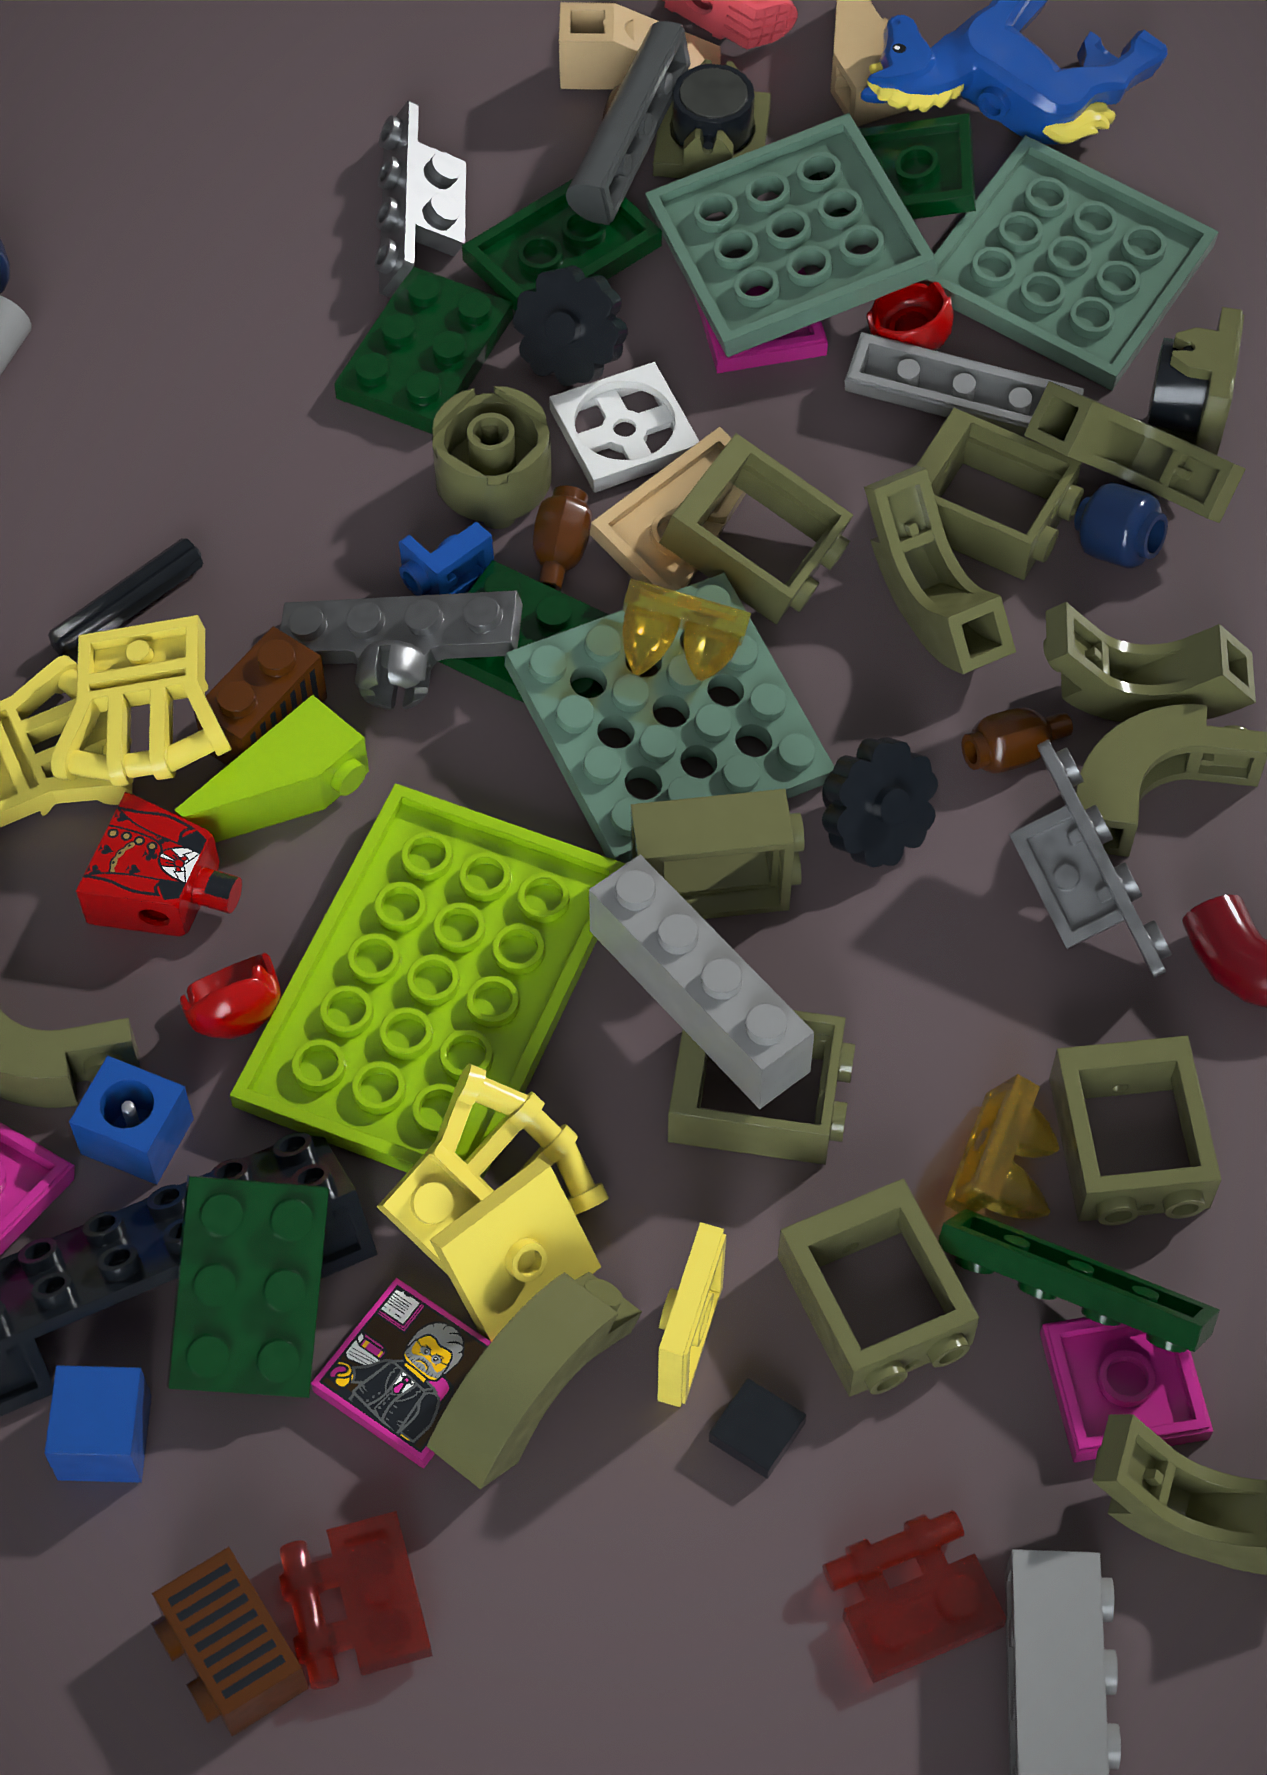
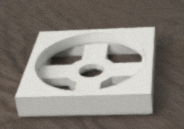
(607, 395)

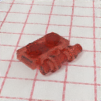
(377, 1594)
(920, 1616)

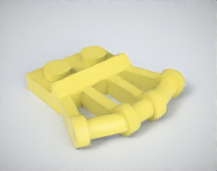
(130, 670)
(25, 775)
(446, 1187)

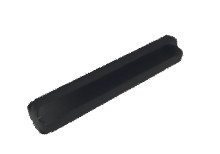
(128, 596)

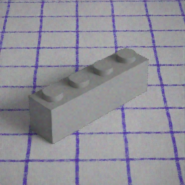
(700, 981)
(1059, 1664)

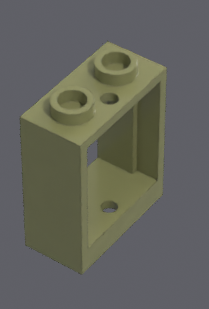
(1015, 461)
(781, 493)
(723, 850)
(1125, 1070)
(756, 1134)
(850, 1229)

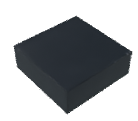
(757, 1428)

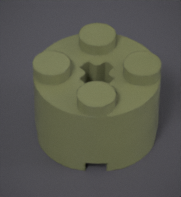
(492, 455)

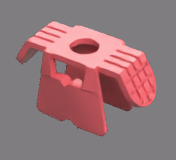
(741, 21)

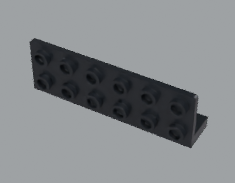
(139, 1249)

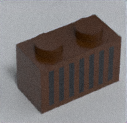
(264, 690)
(229, 1642)

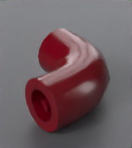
(1230, 946)

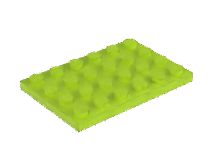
(433, 957)

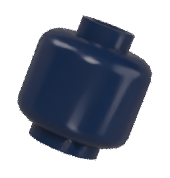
(1121, 525)

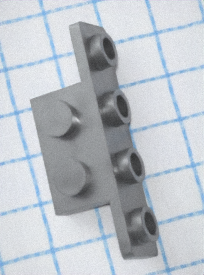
(419, 199)
(1075, 872)

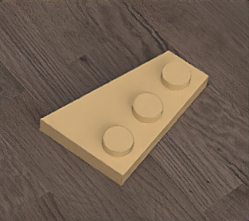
(637, 522)

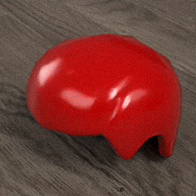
(913, 316)
(233, 999)

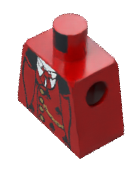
(154, 872)

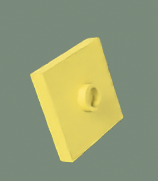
(513, 1247)
(689, 1315)

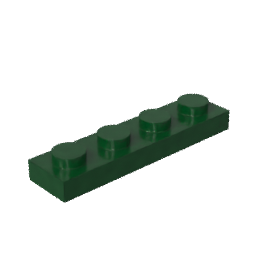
(1101, 1290)

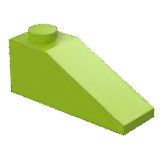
(283, 775)

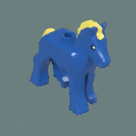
(1009, 74)

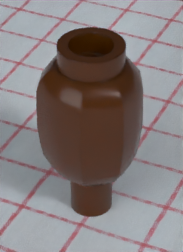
(561, 533)
(1011, 738)

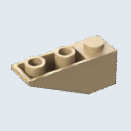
(603, 40)
(856, 47)

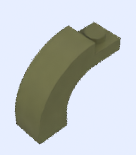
(1134, 451)
(941, 604)
(1128, 678)
(1159, 749)
(45, 1065)
(525, 1372)
(1180, 1500)

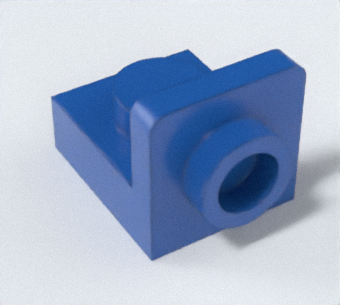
(451, 567)

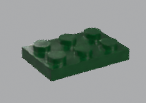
(926, 164)
(553, 237)
(423, 349)
(543, 615)
(247, 1287)

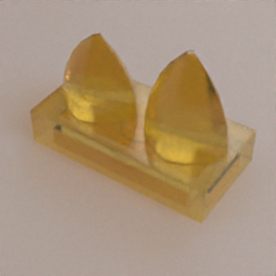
(657, 614)
(1004, 1128)

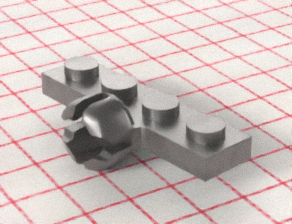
(404, 636)

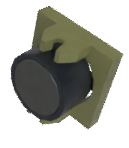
(711, 118)
(1197, 381)

